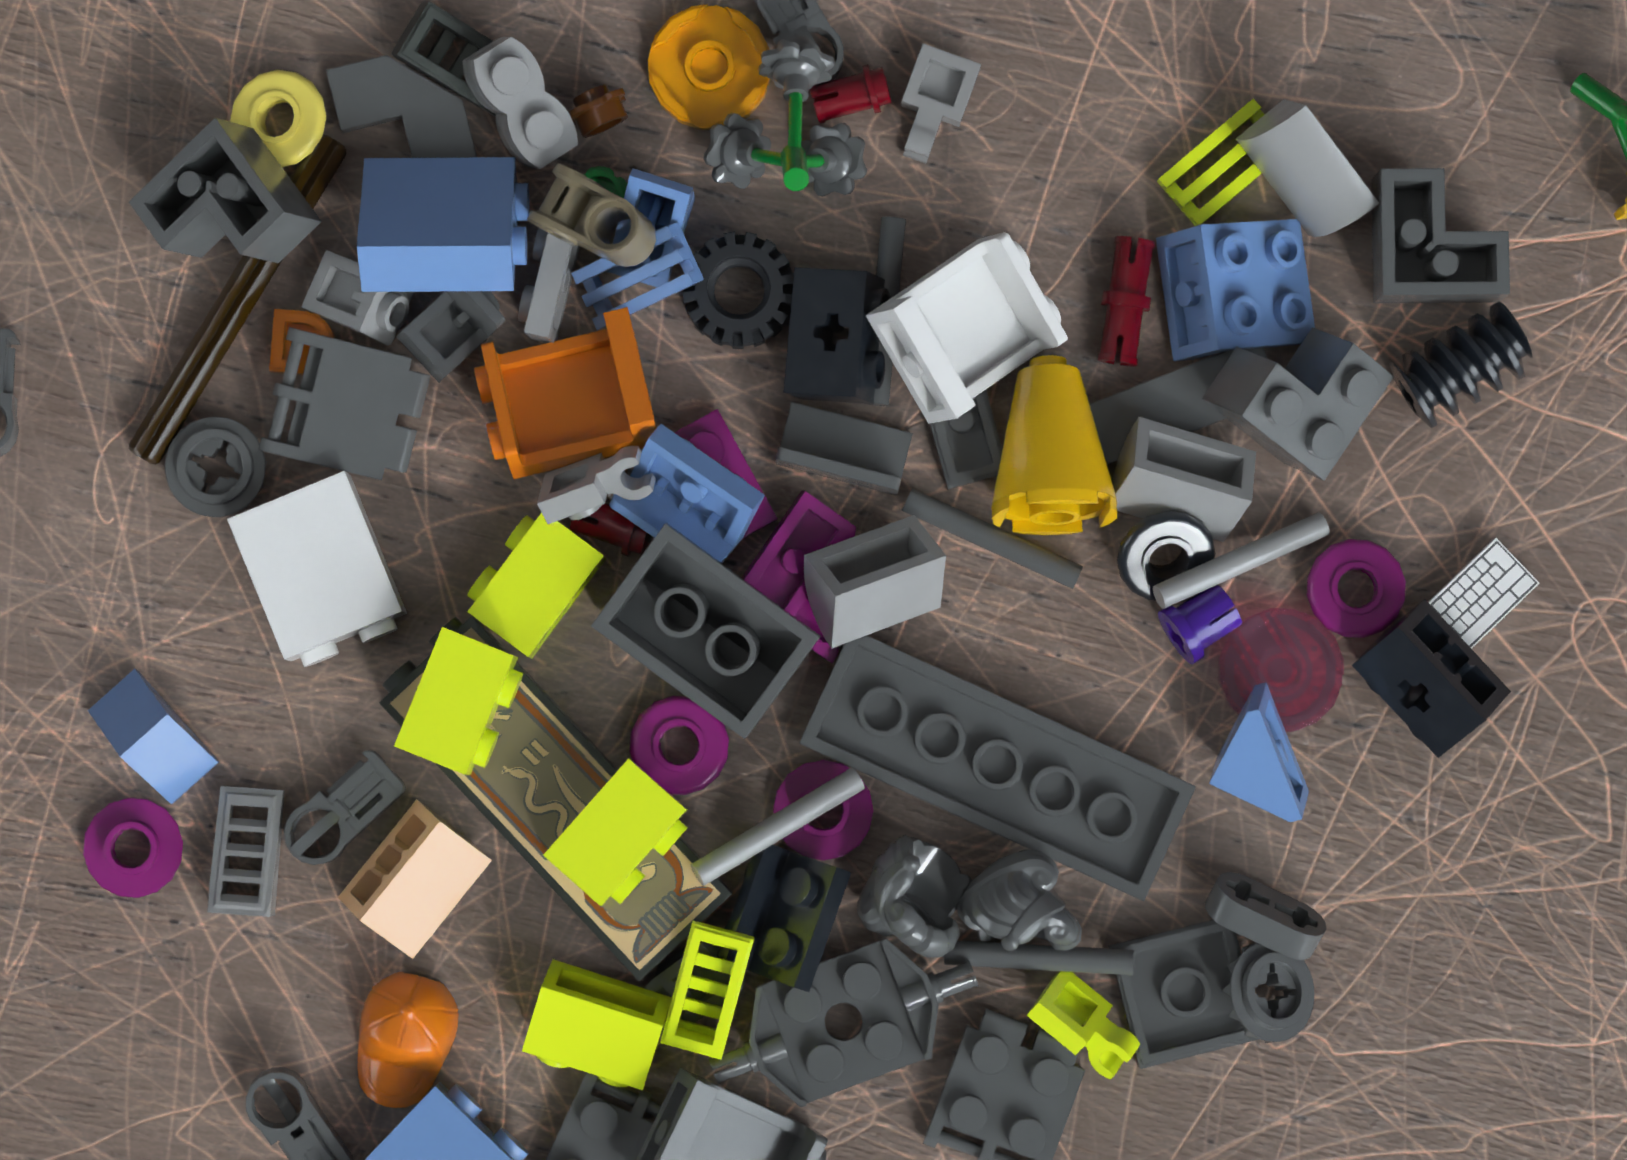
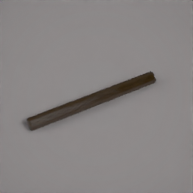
(225, 320)

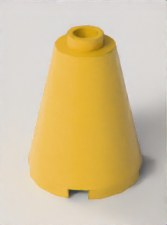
(1052, 455)

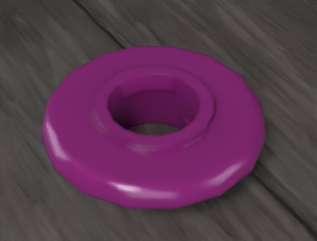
(1387, 582)
(671, 713)
(833, 841)
(164, 851)

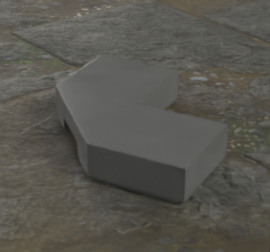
(388, 91)

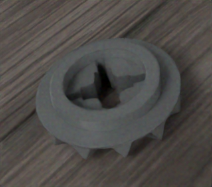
(188, 479)
(1279, 1017)

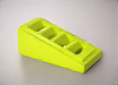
(695, 1036)

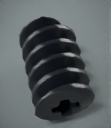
(1462, 363)

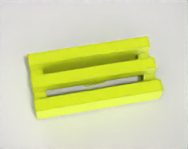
(1183, 197)

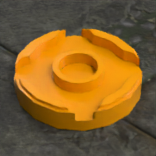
(707, 66)

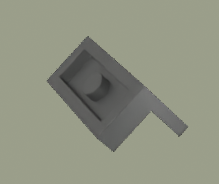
(844, 448)

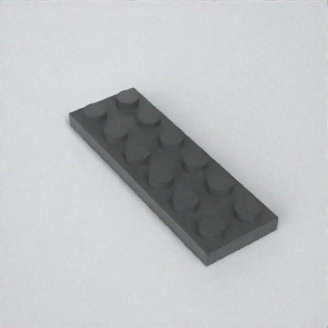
(998, 765)

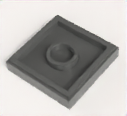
(1177, 993)

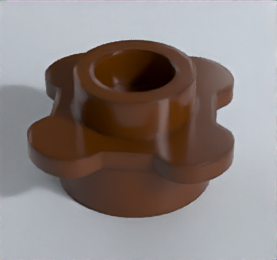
(598, 110)

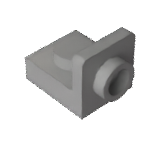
(339, 298)

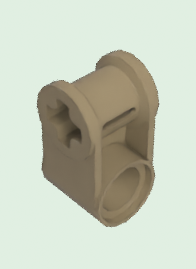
(585, 213)

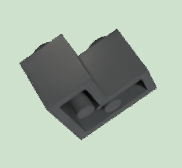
(225, 187)
(1418, 258)
(1309, 407)

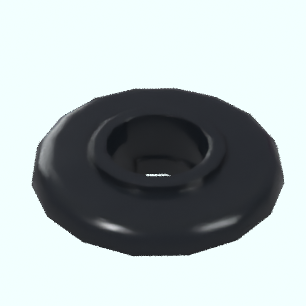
(1152, 533)

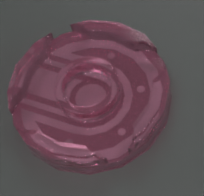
(1291, 655)

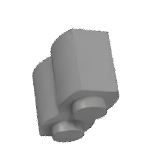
(527, 118)

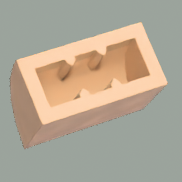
(414, 879)

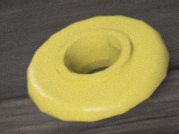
(276, 88)

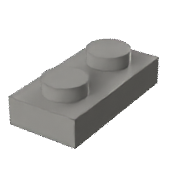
(545, 303)

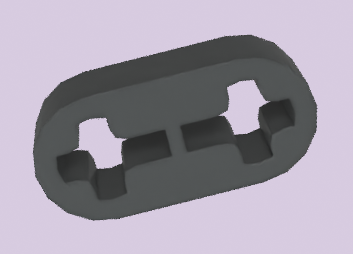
(1265, 915)

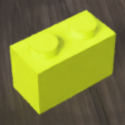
(534, 583)
(458, 703)
(617, 833)
(596, 1025)

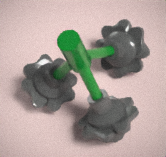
(828, 159)

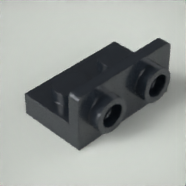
(789, 911)

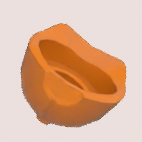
(404, 1038)

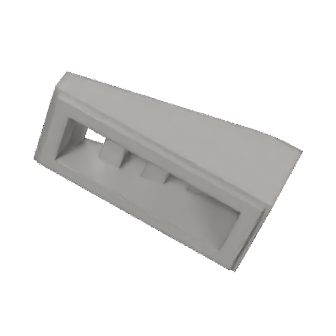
(221, 874)

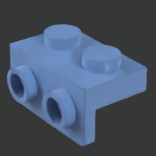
(690, 495)

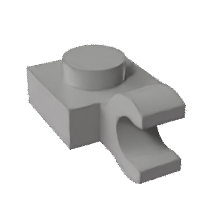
(938, 93)
(584, 485)

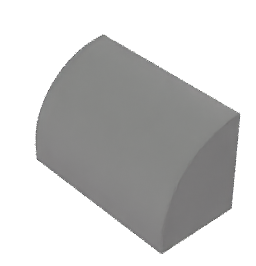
(1306, 169)
(1183, 473)
(874, 580)

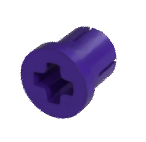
(1199, 622)

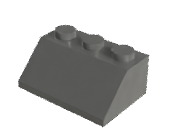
(705, 631)

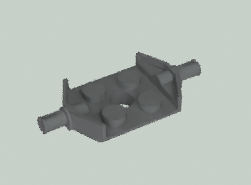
(896, 1029)

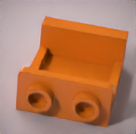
(567, 398)

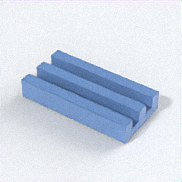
(599, 294)

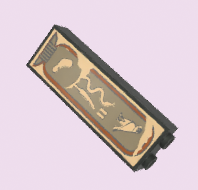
(536, 788)

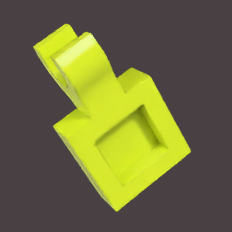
(1078, 1018)

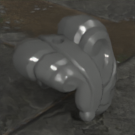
(914, 896)
(1017, 902)

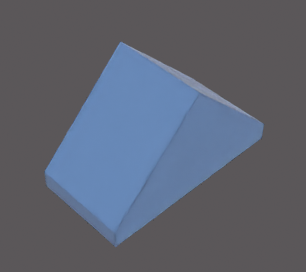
(663, 204)
(152, 737)
(1260, 761)

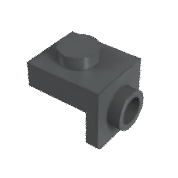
(451, 329)

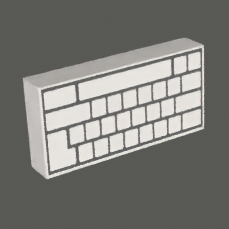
(1483, 592)

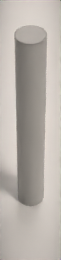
(1241, 560)
(777, 826)

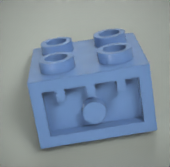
(1235, 287)

